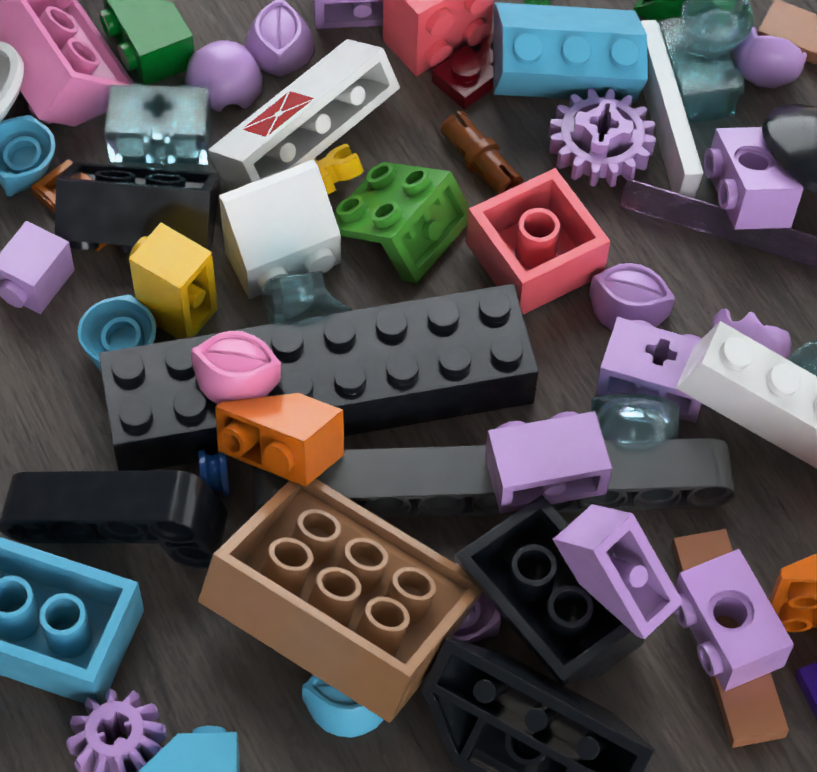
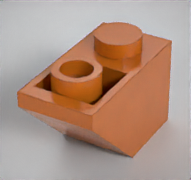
(282, 434)

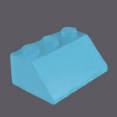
(568, 51)

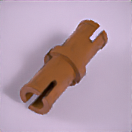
(480, 153)

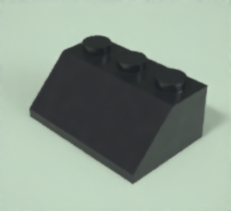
(131, 202)
(541, 598)

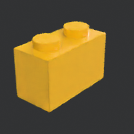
(174, 281)

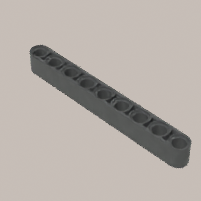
(458, 482)

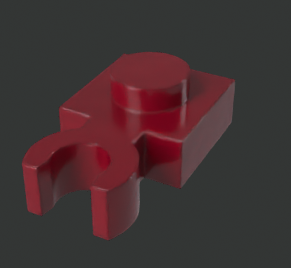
(467, 73)

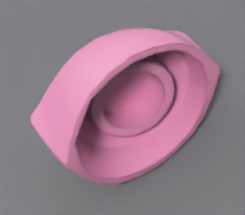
(235, 367)

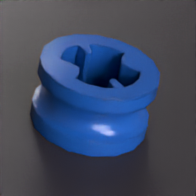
(214, 471)

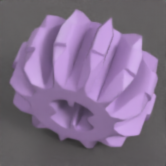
(108, 722)

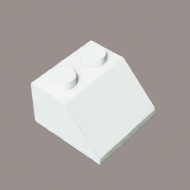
(280, 227)

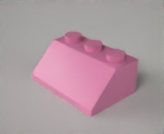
(63, 59)

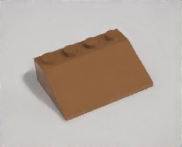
(340, 594)

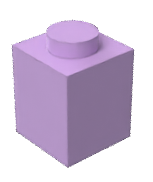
(34, 267)

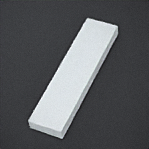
(669, 116)

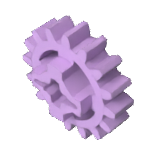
(625, 144)

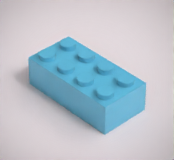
(63, 622)

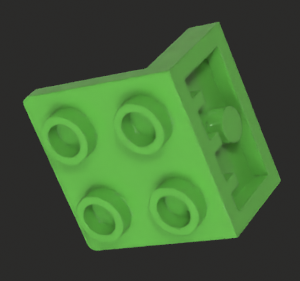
(407, 211)

